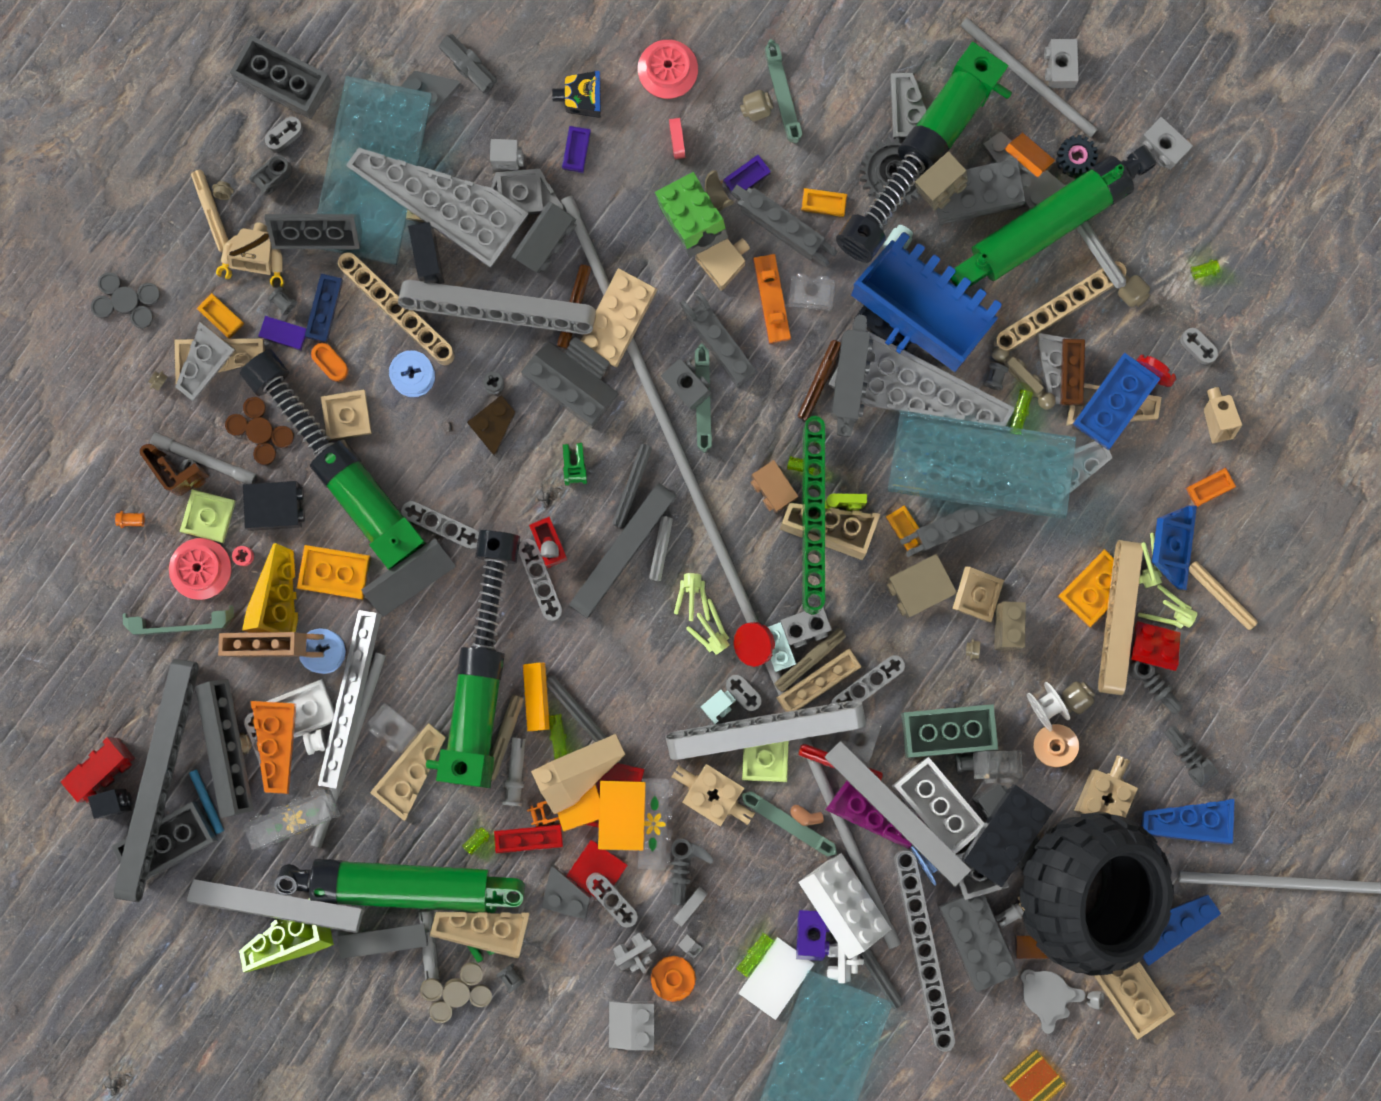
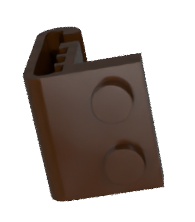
(170, 477)

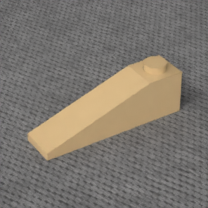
(571, 776)

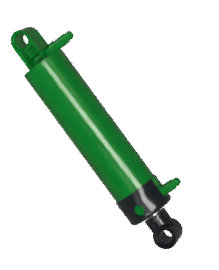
(1054, 217)
(401, 886)

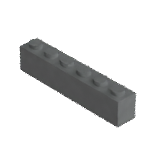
(224, 748)

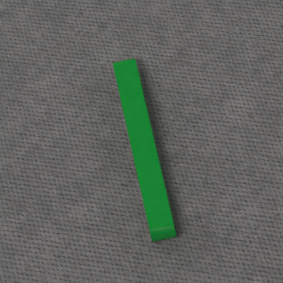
(813, 525)

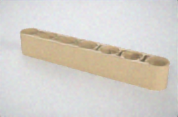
(391, 299)
(1051, 314)
(1120, 617)

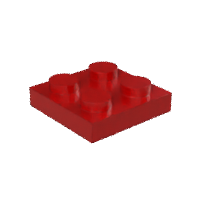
(1156, 646)

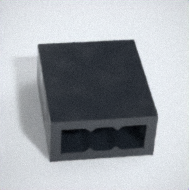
(426, 253)
(273, 505)

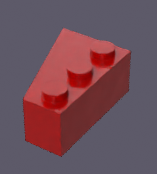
(98, 770)

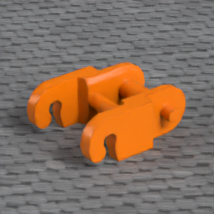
(540, 805)

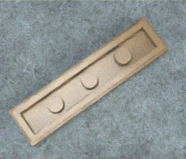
(819, 681)

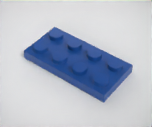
(1116, 401)

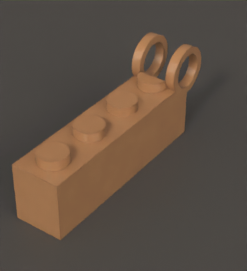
(267, 644)

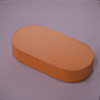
(329, 362)

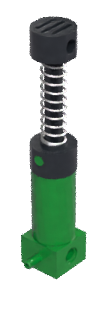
(968, 88)
(338, 467)
(478, 675)

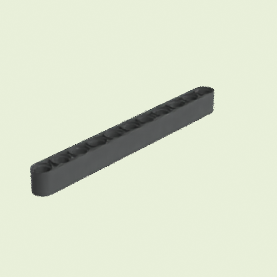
(156, 781)

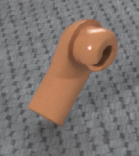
(803, 817)

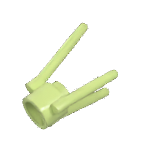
(1152, 574)
(692, 584)
(1183, 614)
(717, 641)

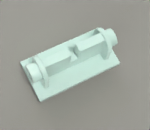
(782, 654)

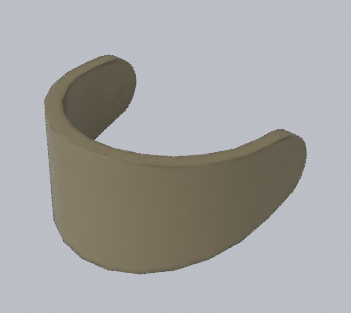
(716, 192)

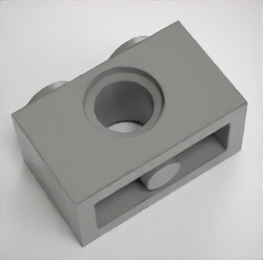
(1067, 52)
(1163, 131)
(506, 155)

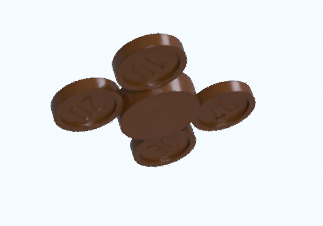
(259, 430)

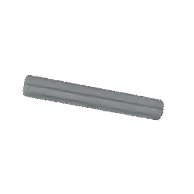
(1102, 255)

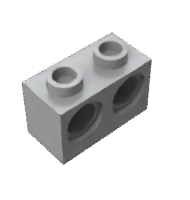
(803, 621)

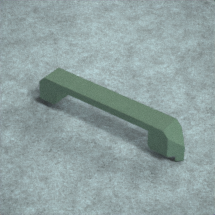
(789, 119)
(703, 411)
(220, 620)
(789, 823)

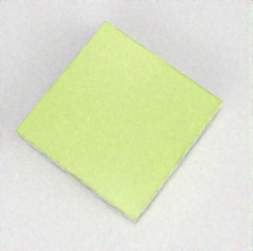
(207, 516)
(766, 762)

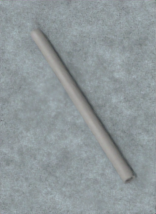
(1029, 77)

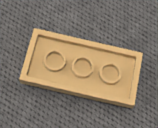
(619, 316)
(1136, 999)

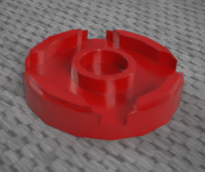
(1158, 369)
(754, 644)

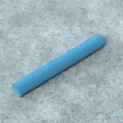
(206, 801)

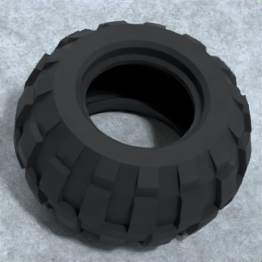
(1131, 902)

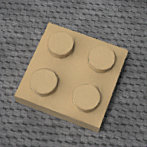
(346, 415)
(978, 594)

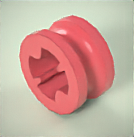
(249, 558)

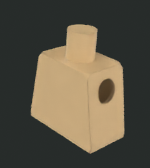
(723, 261)
(1221, 416)

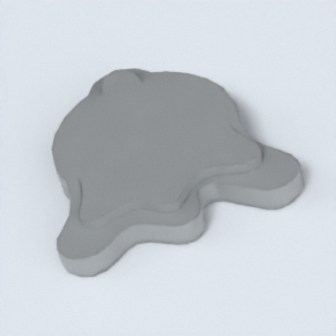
(1047, 996)

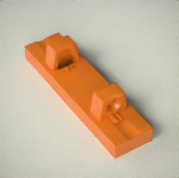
(772, 299)

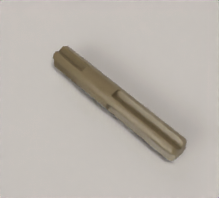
(810, 659)
(505, 732)

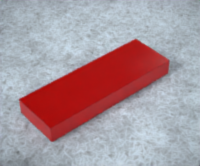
(528, 838)

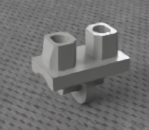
(637, 957)

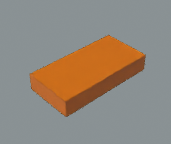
(1210, 487)

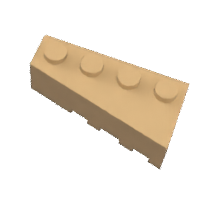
(844, 530)

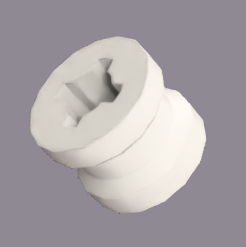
(314, 742)

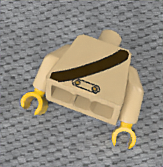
(251, 253)

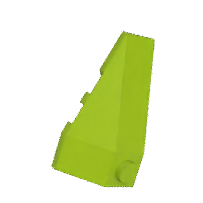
(284, 942)

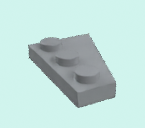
(905, 103)
(1050, 353)
(203, 362)
(1087, 461)

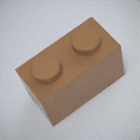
(774, 487)

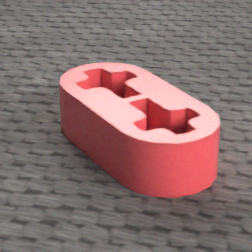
(677, 138)

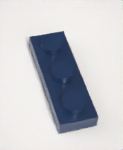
(323, 308)

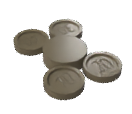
(456, 992)

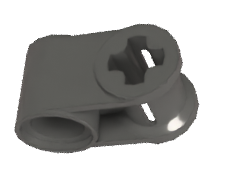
(270, 176)

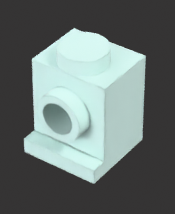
(718, 705)

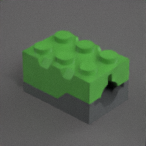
(691, 215)

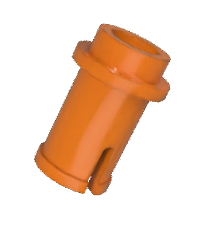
(129, 519)

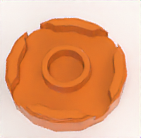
(673, 978)

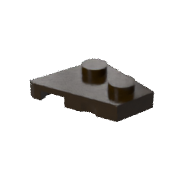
(492, 423)

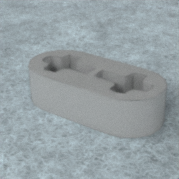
(280, 130)
(1195, 349)
(747, 689)
(690, 906)

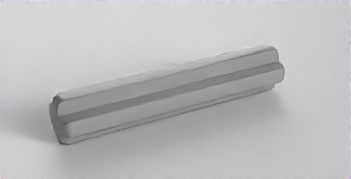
(661, 548)

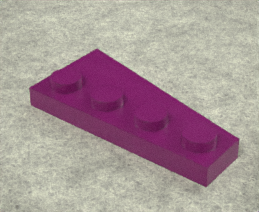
(855, 808)

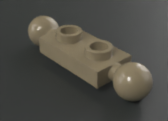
(1030, 382)

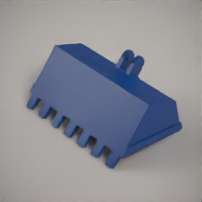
(924, 303)

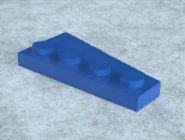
(1200, 822)
(1183, 923)

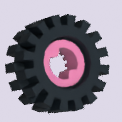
(1074, 145)

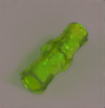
(1021, 409)
(557, 736)
(755, 954)

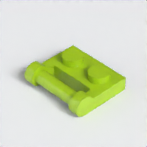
(851, 502)

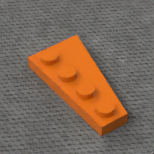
(275, 739)

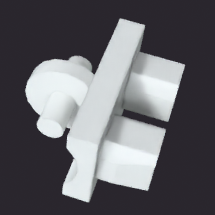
(845, 966)

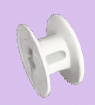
(1048, 706)

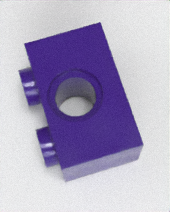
(806, 948)

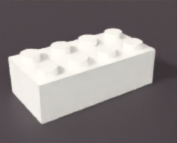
(939, 805)
(845, 906)

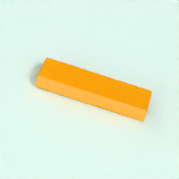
(536, 697)

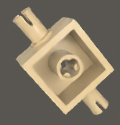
(1101, 784)
(727, 791)

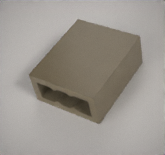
(921, 586)
(1010, 626)

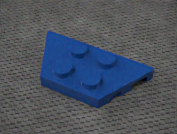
(1174, 545)

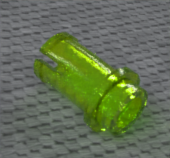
(1206, 269)
(796, 464)
(476, 840)

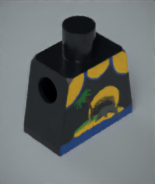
(581, 94)

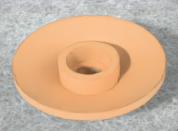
(1060, 736)

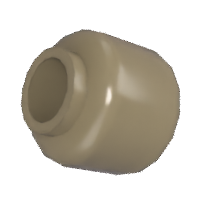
(757, 105)
(1135, 291)
(1078, 697)

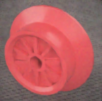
(671, 81)
(214, 569)

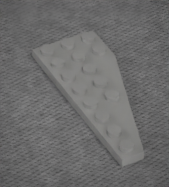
(459, 209)
(916, 386)

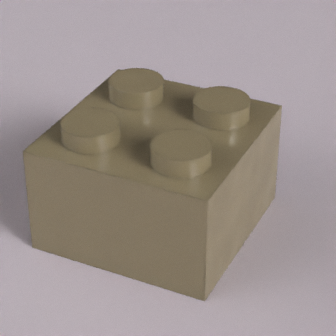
(942, 181)

